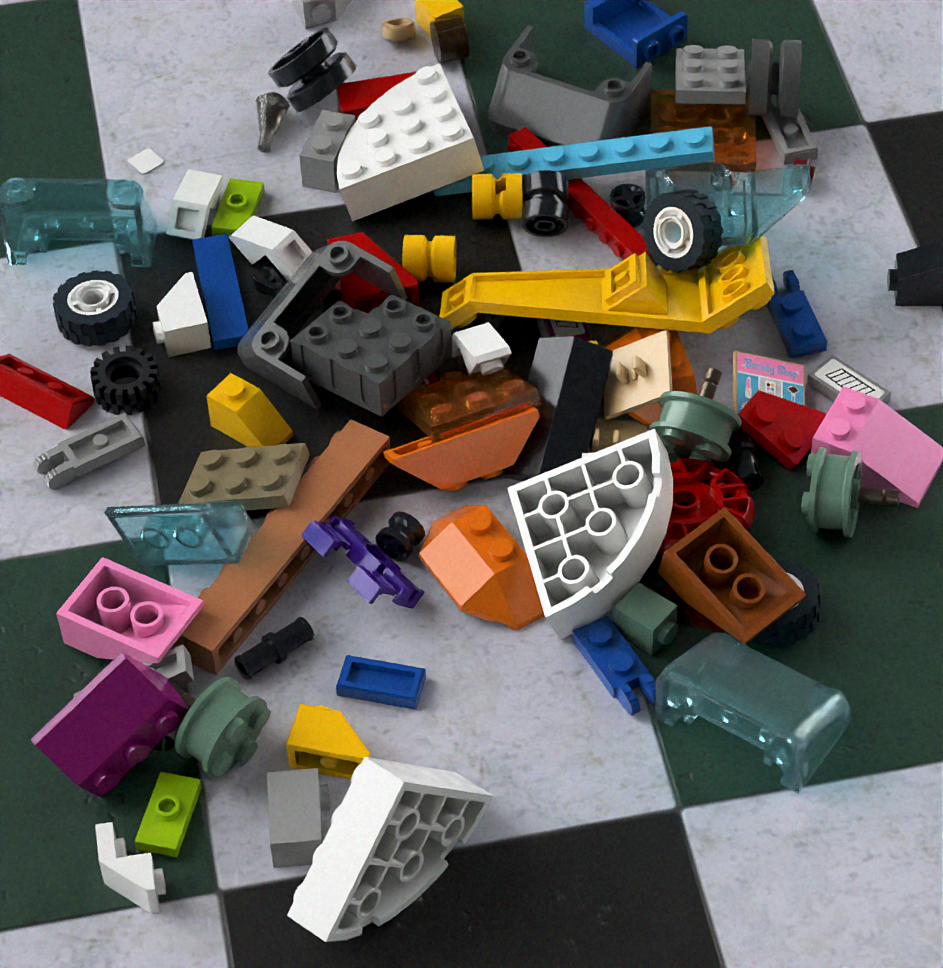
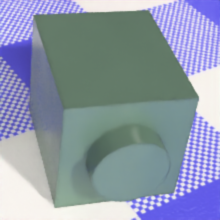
(646, 619)

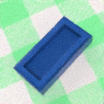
(381, 682)

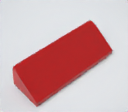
(41, 392)

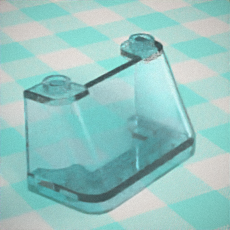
(745, 209)
(76, 211)
(757, 701)

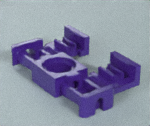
(375, 570)

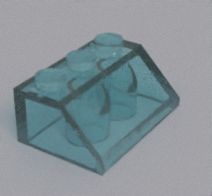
(184, 532)

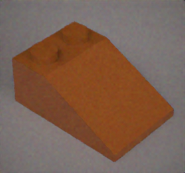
(729, 577)

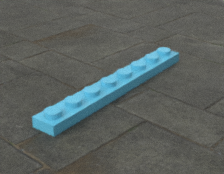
(600, 157)

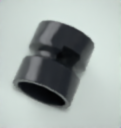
(545, 203)

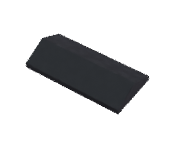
(571, 389)

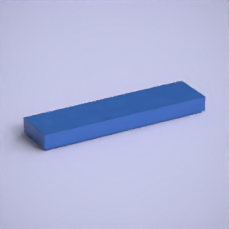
(220, 290)

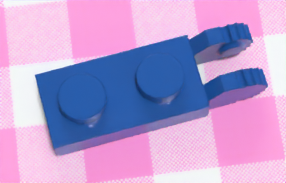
(796, 319)
(615, 663)

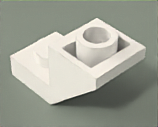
(192, 203)
(280, 244)
(481, 349)
(129, 875)

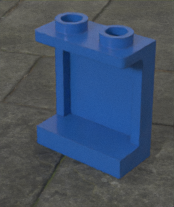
(634, 28)

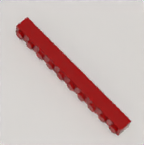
(590, 207)

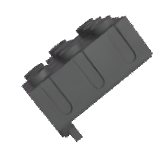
(372, 355)

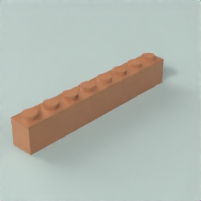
(278, 551)

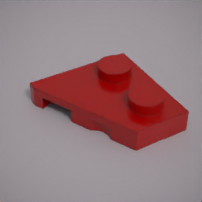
(780, 426)

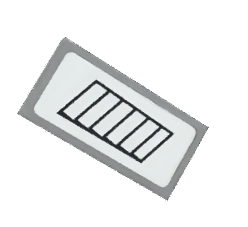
(835, 374)

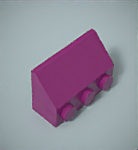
(112, 724)

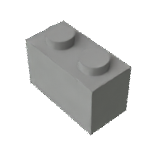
(322, 149)
(296, 815)

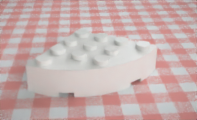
(406, 145)
(594, 527)
(385, 846)

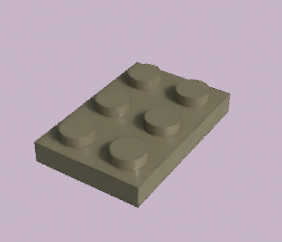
(252, 475)

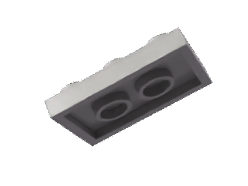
(710, 75)

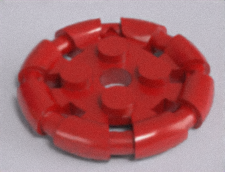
(704, 500)

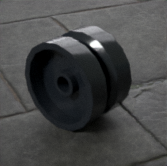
(312, 69)

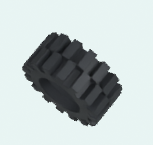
(128, 395)

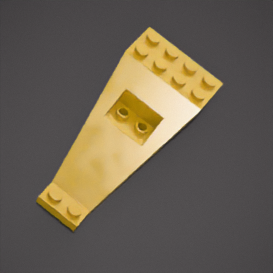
(625, 295)

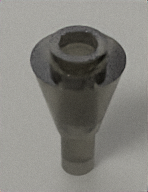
(270, 112)

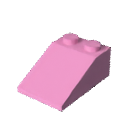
(891, 447)
(125, 613)

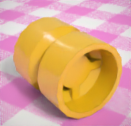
(497, 196)
(430, 258)

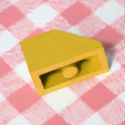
(246, 414)
(324, 741)

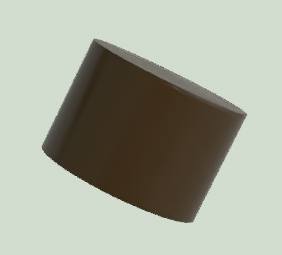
(449, 39)

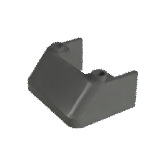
(561, 111)
(270, 335)

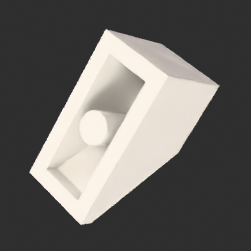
(182, 319)

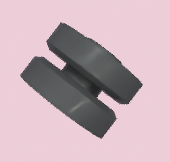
(770, 77)

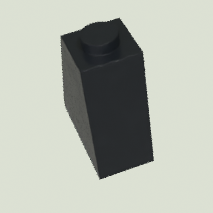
(918, 276)

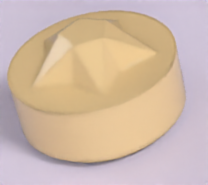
(398, 29)

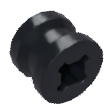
(629, 203)
(400, 536)

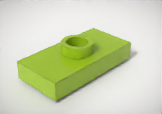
(237, 205)
(168, 814)

